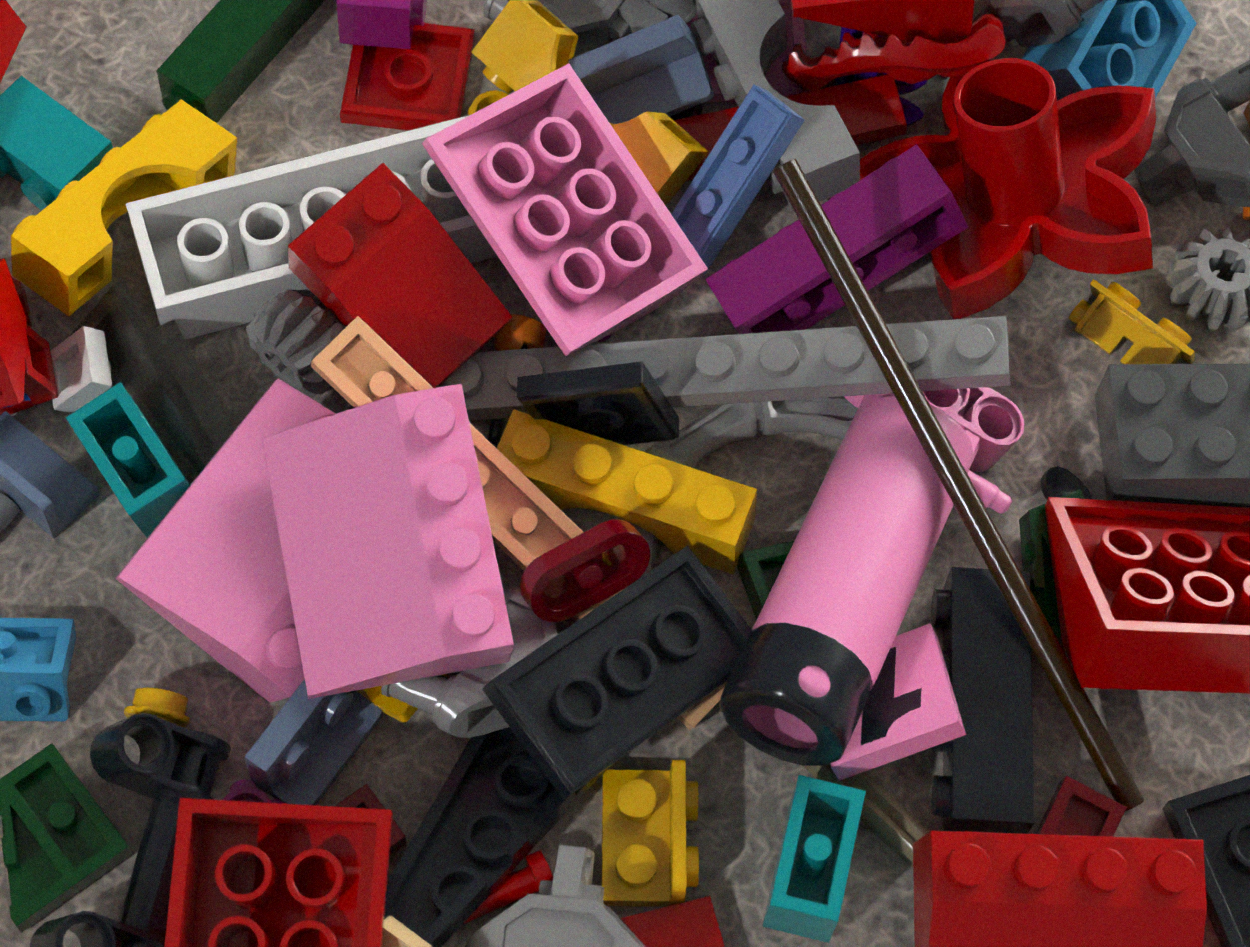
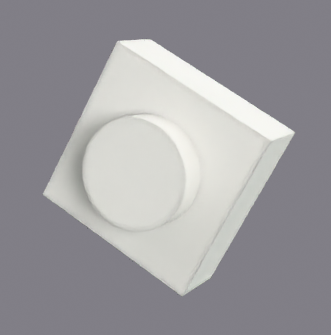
(81, 369)

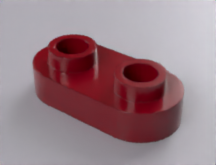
(581, 573)

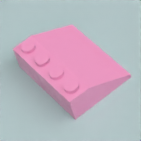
(566, 209)
(387, 543)
(219, 556)

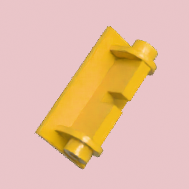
(1116, 316)

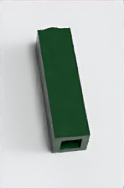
(229, 52)

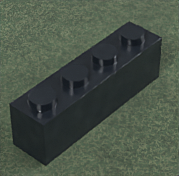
(989, 664)

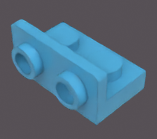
(35, 668)

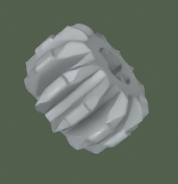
(1197, 279)
(289, 336)

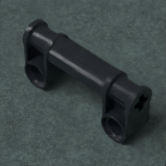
(170, 767)

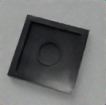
(604, 401)

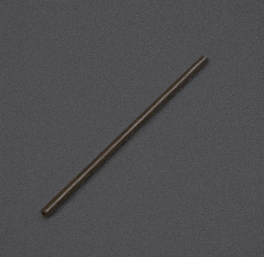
(958, 485)

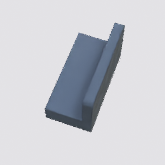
(646, 72)
(40, 479)

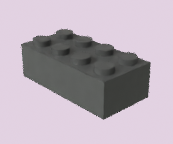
(1176, 433)

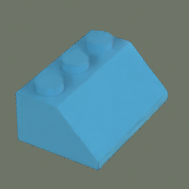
(1118, 45)

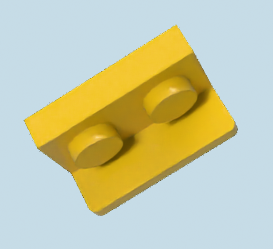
(646, 836)

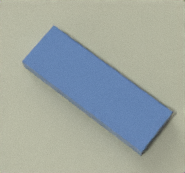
(735, 171)

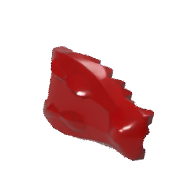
(898, 58)

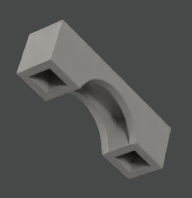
(744, 44)

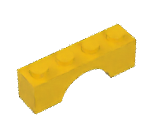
(532, 42)
(66, 246)
(654, 493)

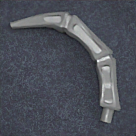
(741, 423)

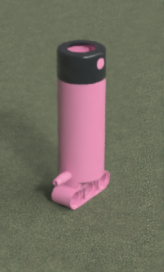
(857, 572)

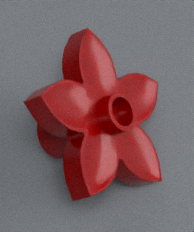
(1034, 179)

